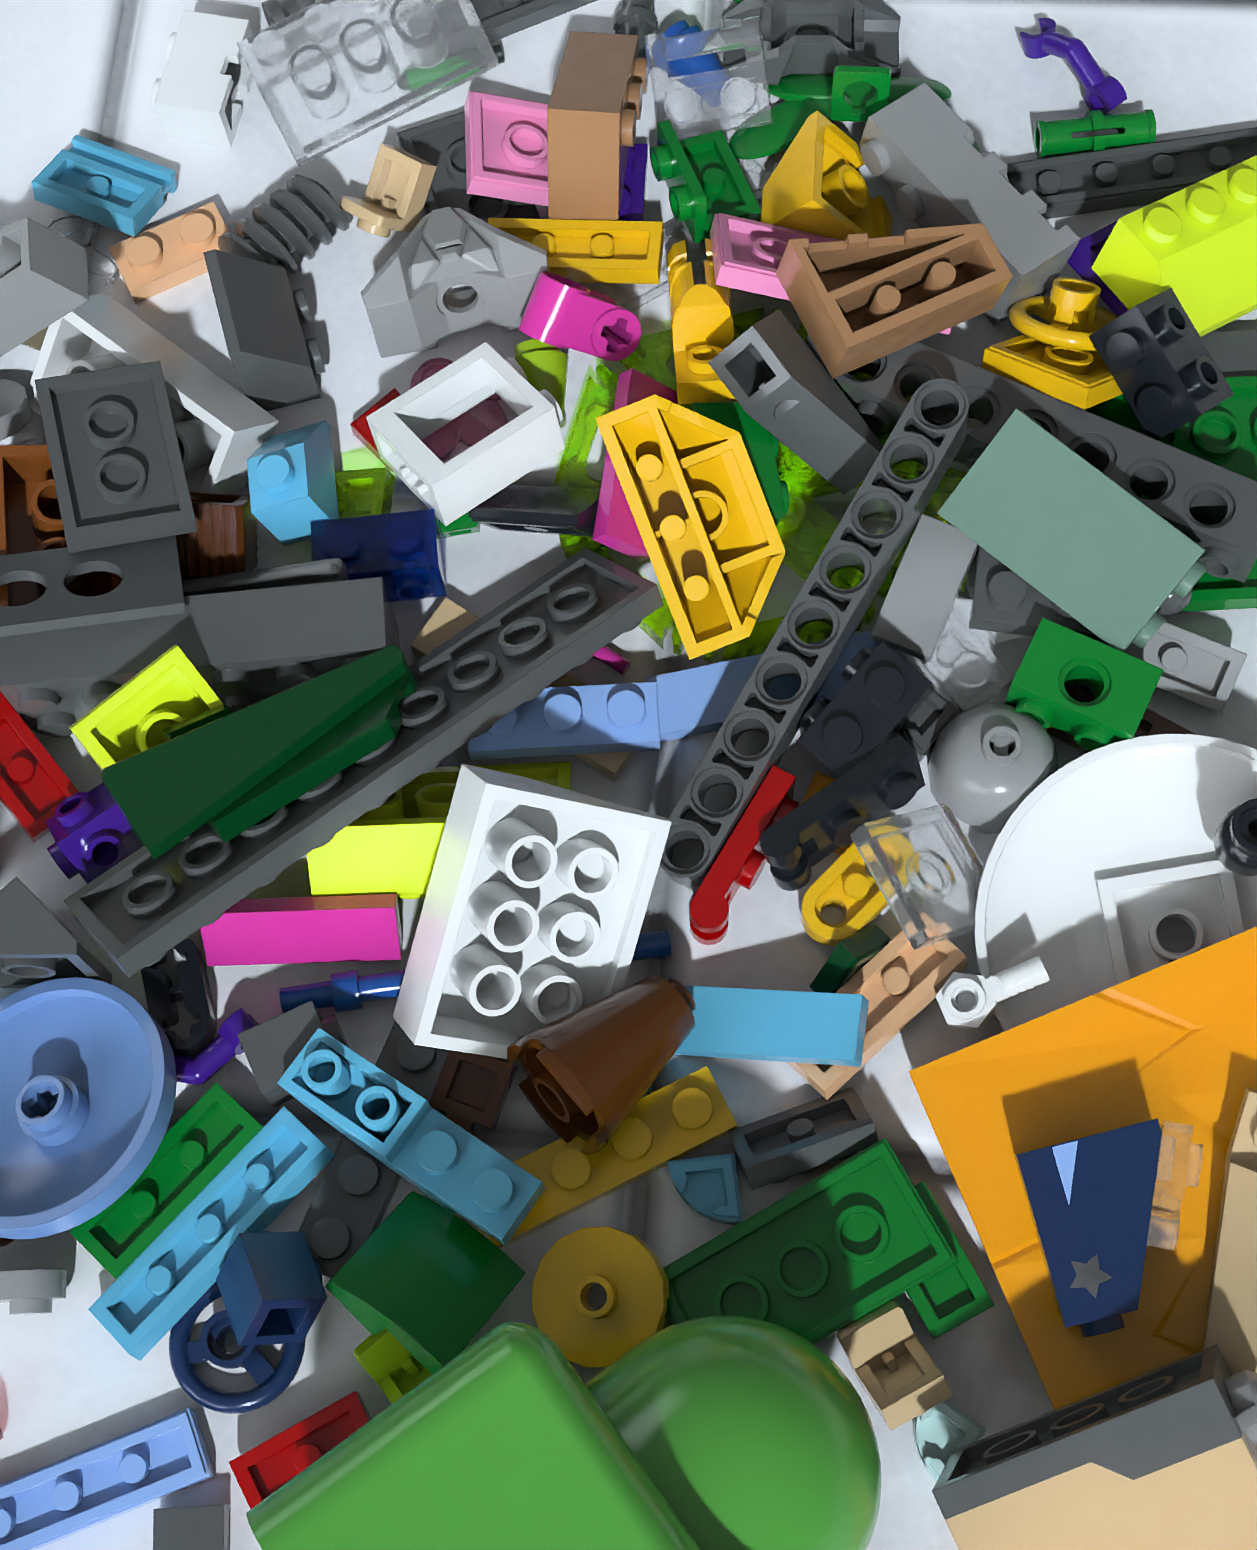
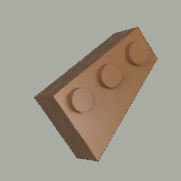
(593, 124)
(891, 291)

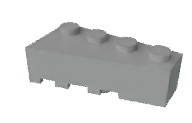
(945, 181)
(39, 280)

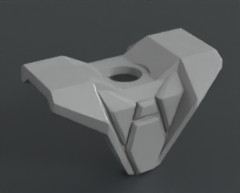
(444, 251)

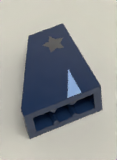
(1094, 1220)

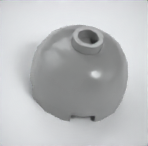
(990, 764)

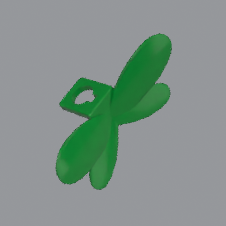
(846, 96)

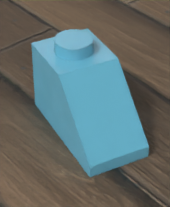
(294, 482)

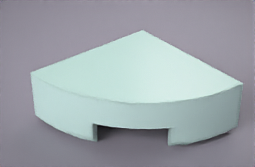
(940, 1433)

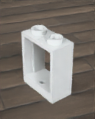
(488, 464)

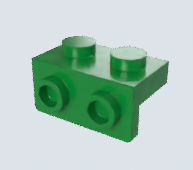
(701, 179)

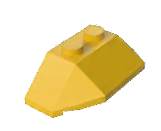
(696, 517)

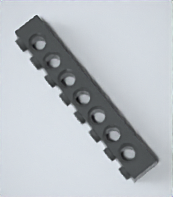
(1132, 460)

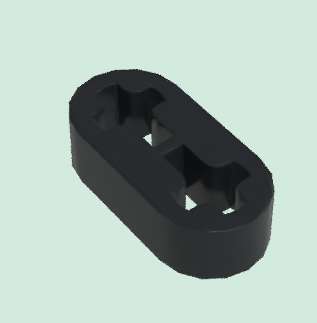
(195, 992)

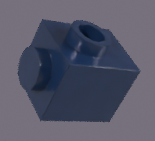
(271, 1288)

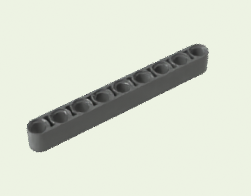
(819, 601)

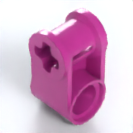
(575, 318)

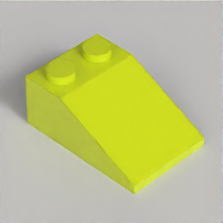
(143, 706)

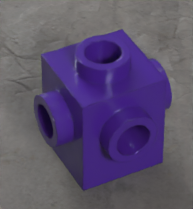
(90, 834)

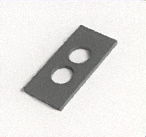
(148, 586)

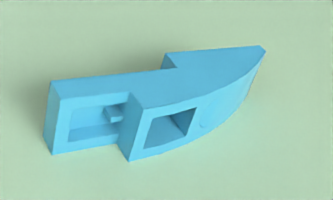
(411, 1136)

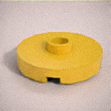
(634, 1290)

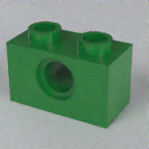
(1065, 658)

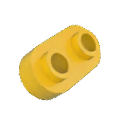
(845, 887)

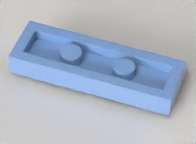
(575, 722)

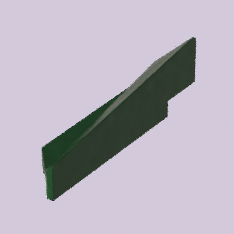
(261, 754)

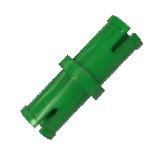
(1055, 135)

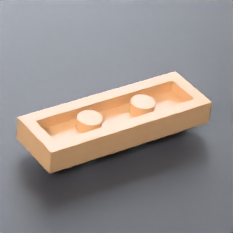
(898, 987)

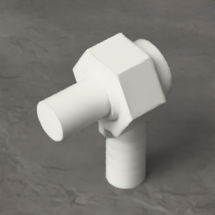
(971, 999)

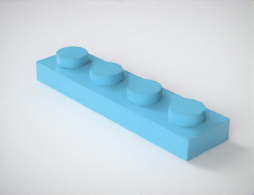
(195, 1245)

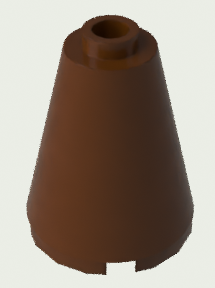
(603, 1058)

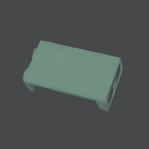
(1073, 533)

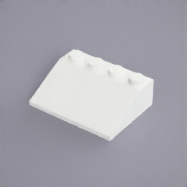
(525, 911)

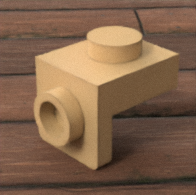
(393, 193)
(893, 1365)

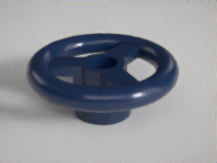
(211, 1348)

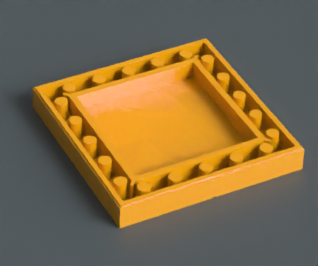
(1144, 1050)

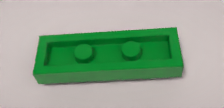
(179, 1171)

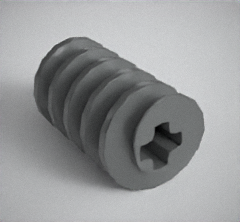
(286, 225)

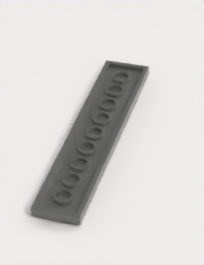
(462, 690)

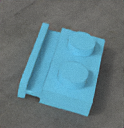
(104, 185)

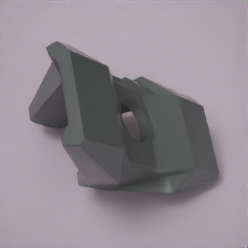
(853, 30)

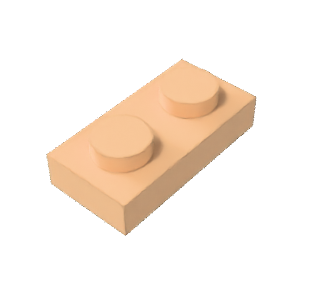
(168, 252)

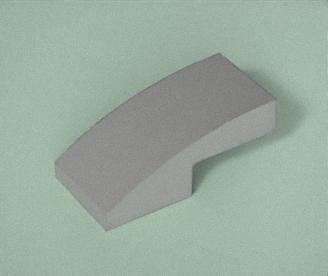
(924, 588)

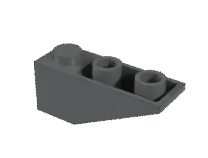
(797, 401)

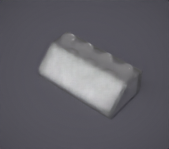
(361, 64)

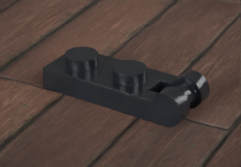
(828, 818)

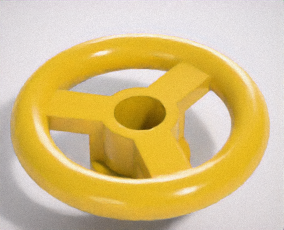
(1070, 311)

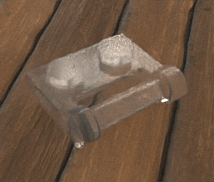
(712, 99)

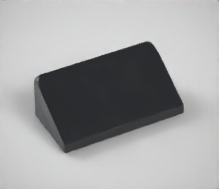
(540, 510)

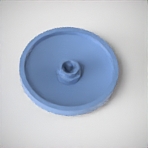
(79, 1102)

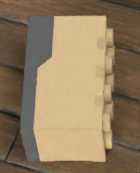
(1123, 1469)

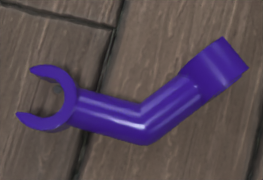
(1101, 91)
(217, 1053)

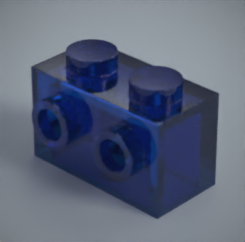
(393, 546)

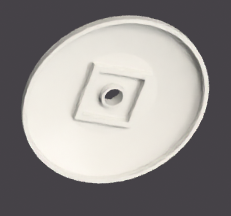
(1107, 859)

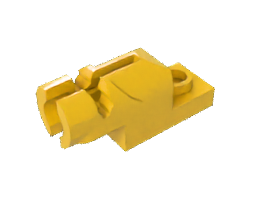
(700, 327)

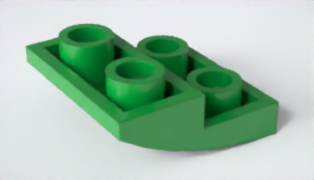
(425, 1280)

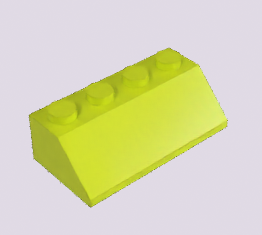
(1195, 244)
(399, 841)

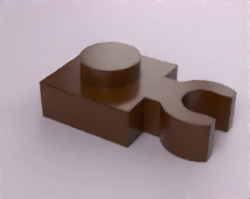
(473, 1089)

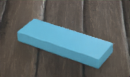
(777, 1025)

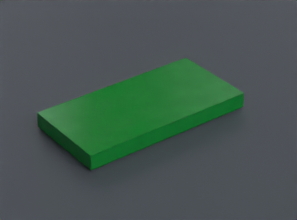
(817, 1252)

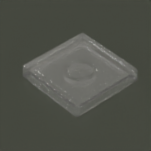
(924, 872)

